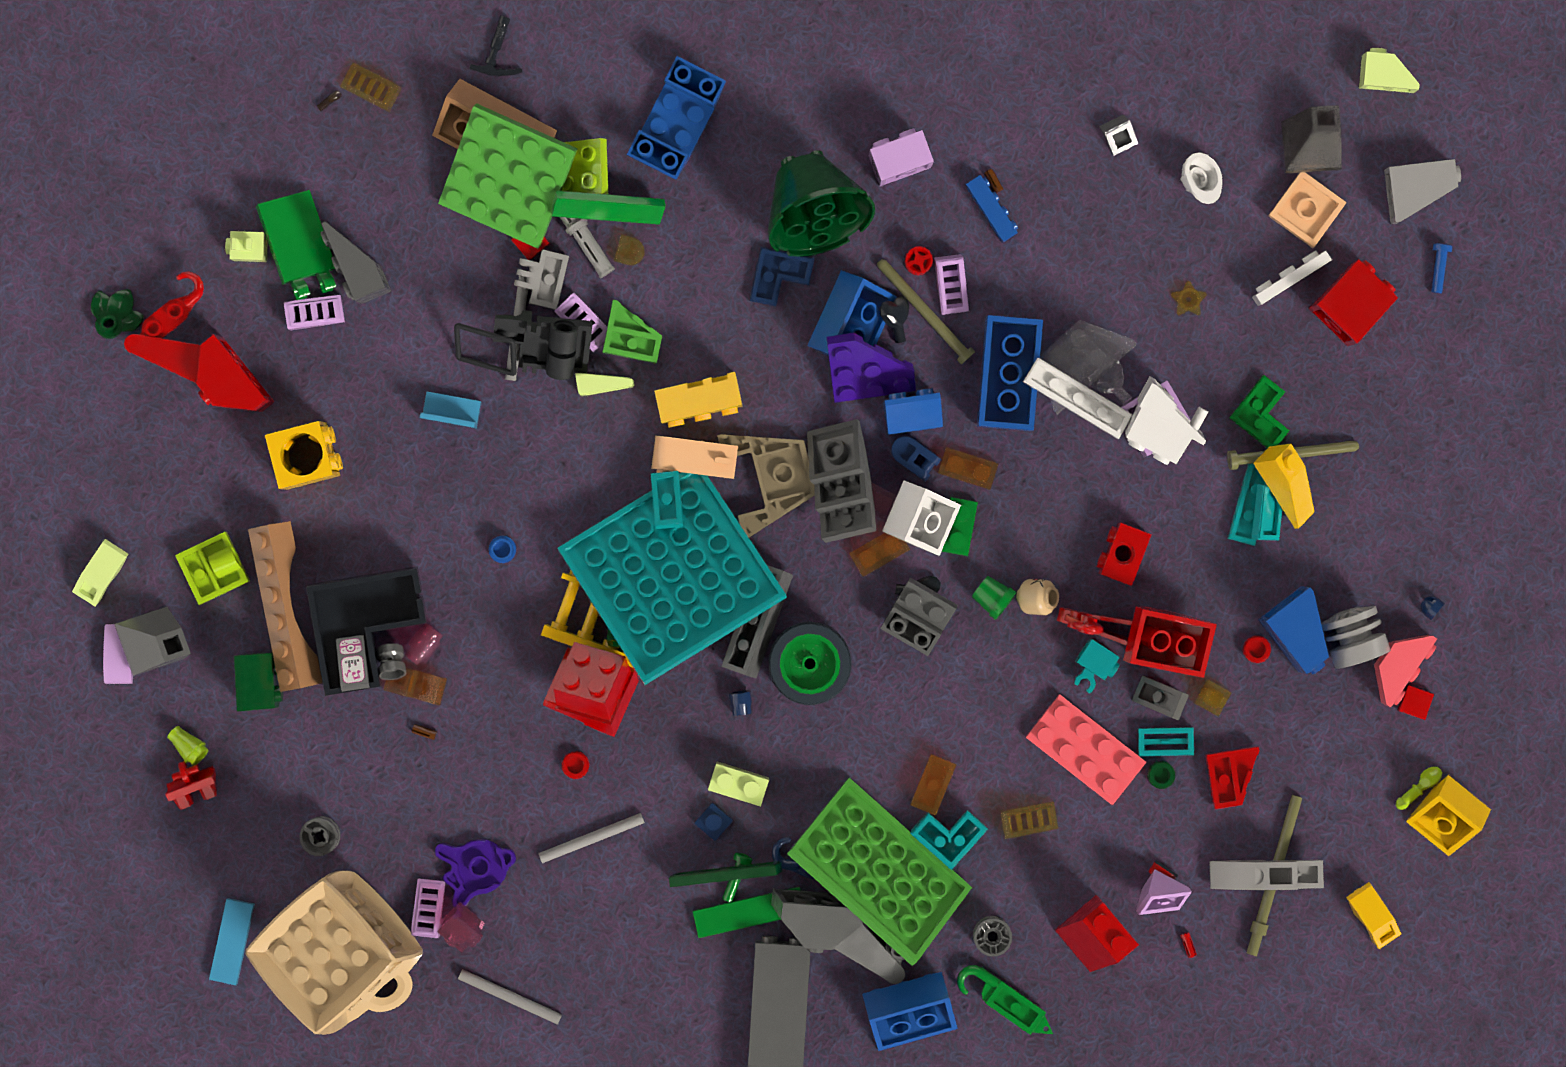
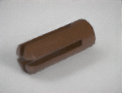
(993, 180)
(423, 731)

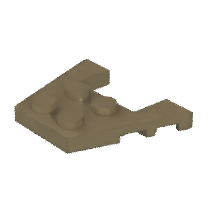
(782, 476)

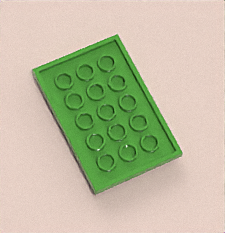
(879, 871)

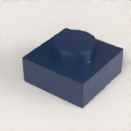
(713, 821)

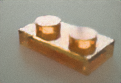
(968, 468)
(878, 553)
(933, 784)

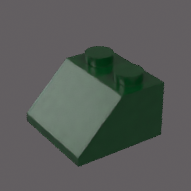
(256, 682)

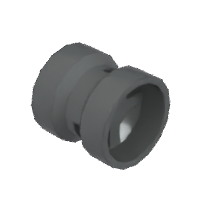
(390, 661)

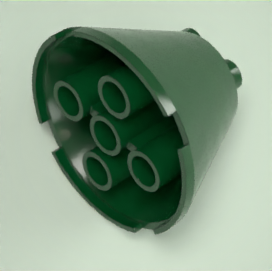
(815, 206)

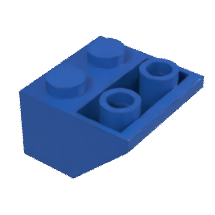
(913, 413)

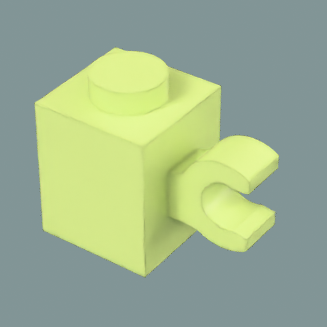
(247, 246)

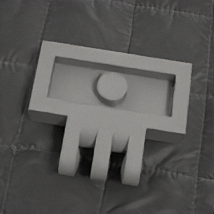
(544, 278)

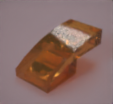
(418, 686)

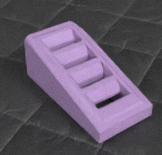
(960, 272)
(568, 303)
(290, 313)
(423, 931)

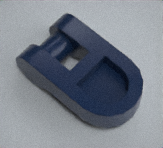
(906, 451)

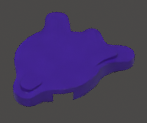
(475, 867)

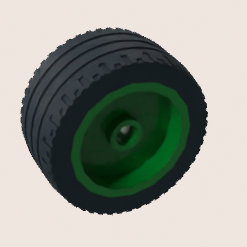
(789, 657)

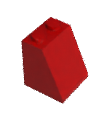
(1354, 302)
(1096, 936)

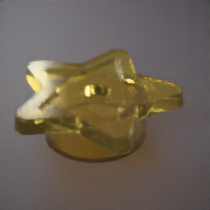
(1196, 298)

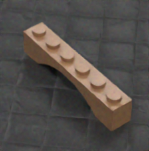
(293, 658)

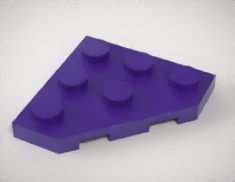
(865, 370)

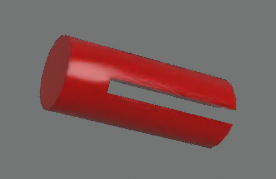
(1188, 945)

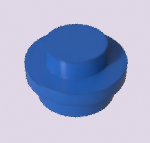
(502, 549)

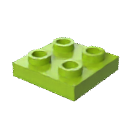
(588, 168)
(212, 568)

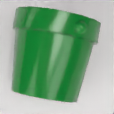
(993, 596)

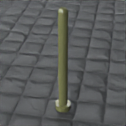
(925, 311)
(1235, 459)

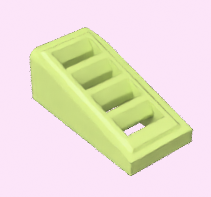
(594, 384)

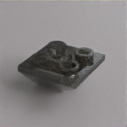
(1313, 140)

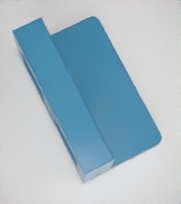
(451, 410)

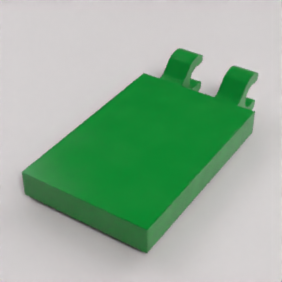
(296, 242)

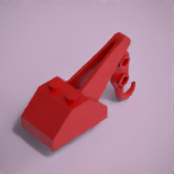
(212, 365)
(1155, 639)

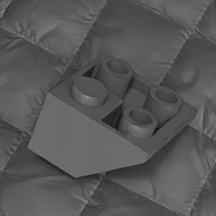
(152, 640)

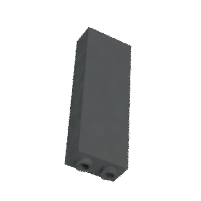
(779, 1003)

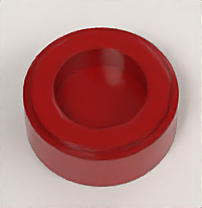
(1256, 649)
(575, 764)

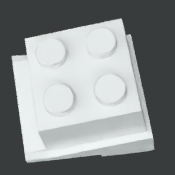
(1161, 425)

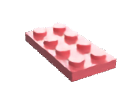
(1085, 749)

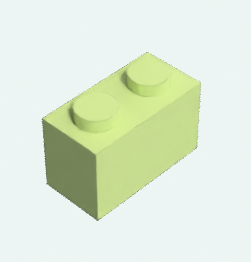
(738, 783)

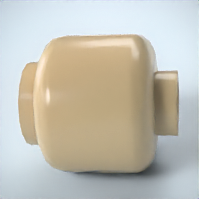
(1037, 597)

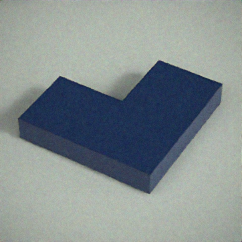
(774, 268)

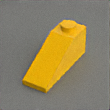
(1288, 481)

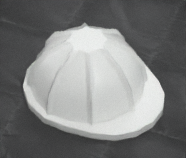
(1202, 178)

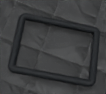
(512, 372)

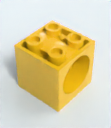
(280, 444)

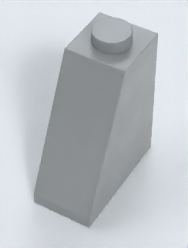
(1418, 185)

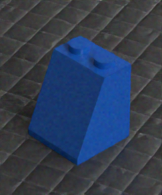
(1298, 630)

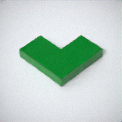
(1254, 414)

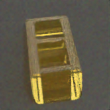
(390, 97)
(1006, 822)

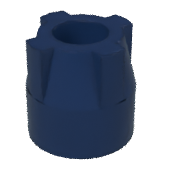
(740, 702)

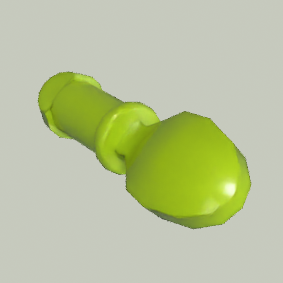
(1428, 779)

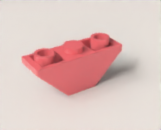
(1401, 666)

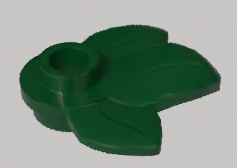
(116, 309)

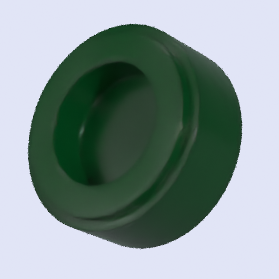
(1161, 774)

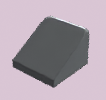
(1119, 134)

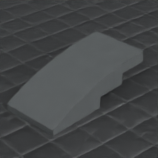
(841, 481)

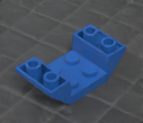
(677, 118)

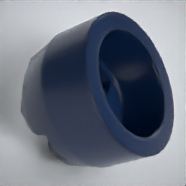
(1431, 606)

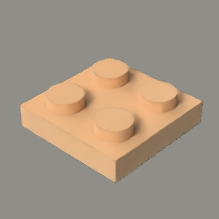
(1307, 209)

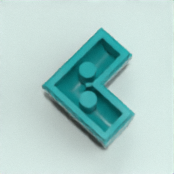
(950, 844)

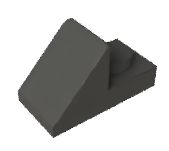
(1160, 697)

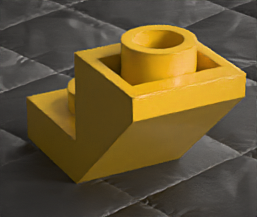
(1374, 915)

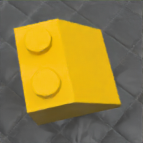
(1449, 816)

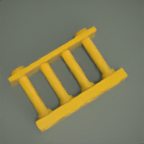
(558, 628)

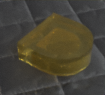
(629, 251)

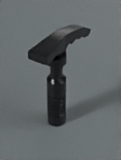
(496, 45)

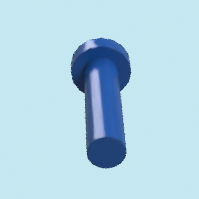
(1440, 265)

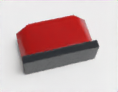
(1163, 869)

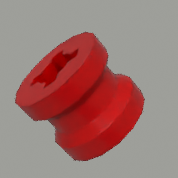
(921, 257)

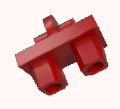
(188, 781)

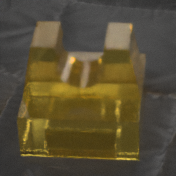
(1212, 697)

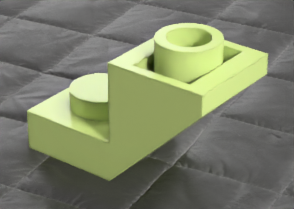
(100, 572)

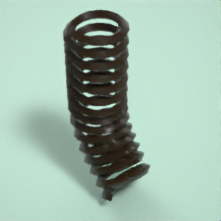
(330, 100)

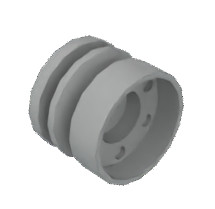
(1355, 637)

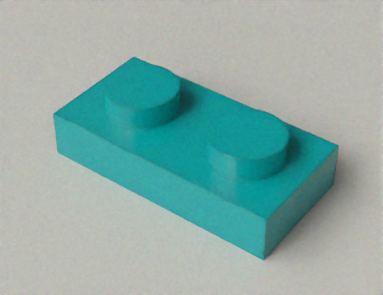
(667, 500)

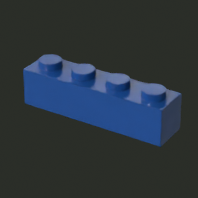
(991, 208)

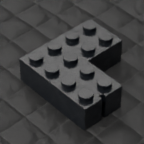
(359, 608)

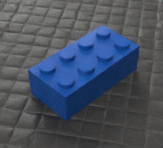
(1007, 357)

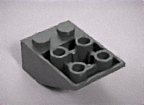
(362, 274)

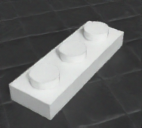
(1290, 276)

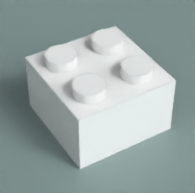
(921, 518)

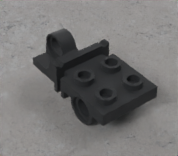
(548, 344)

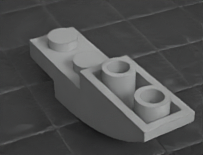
(1266, 874)

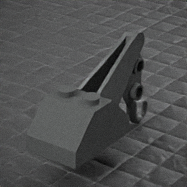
(827, 924)

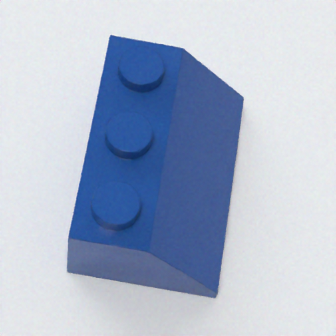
(851, 309)
(909, 1011)

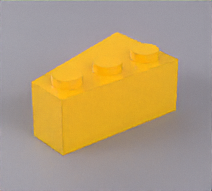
(699, 400)

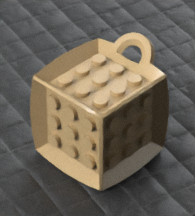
(335, 953)

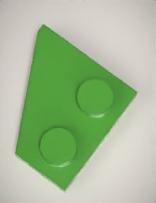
(630, 336)

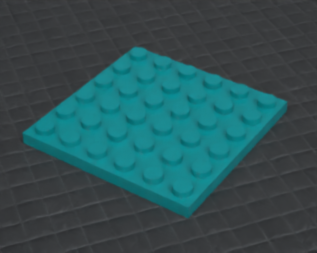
(674, 586)

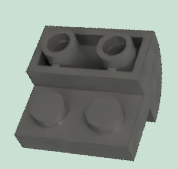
(919, 616)

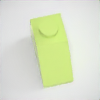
(1385, 73)

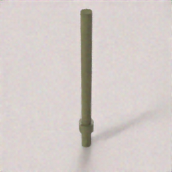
(1259, 927)

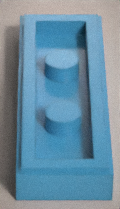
(231, 941)

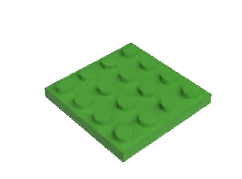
(507, 175)

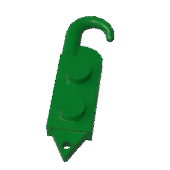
(1007, 1001)

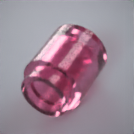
(423, 644)

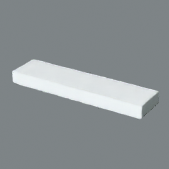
(1077, 398)

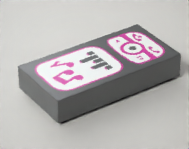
(352, 663)

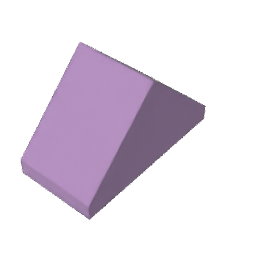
(1161, 894)

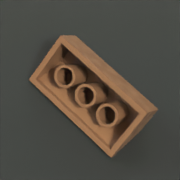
(458, 108)

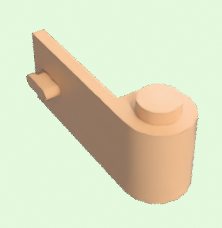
(694, 457)

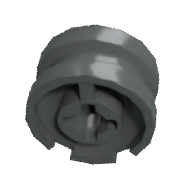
(331, 835)
(992, 947)

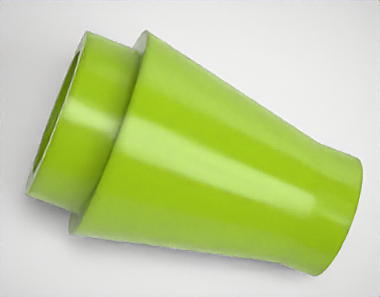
(188, 746)

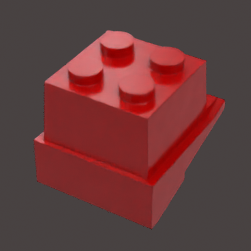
(592, 687)

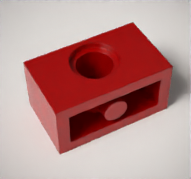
(1126, 570)

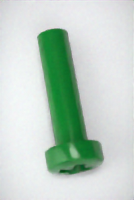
(731, 888)

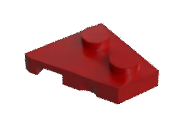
(1230, 774)

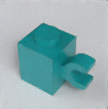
(1096, 661)

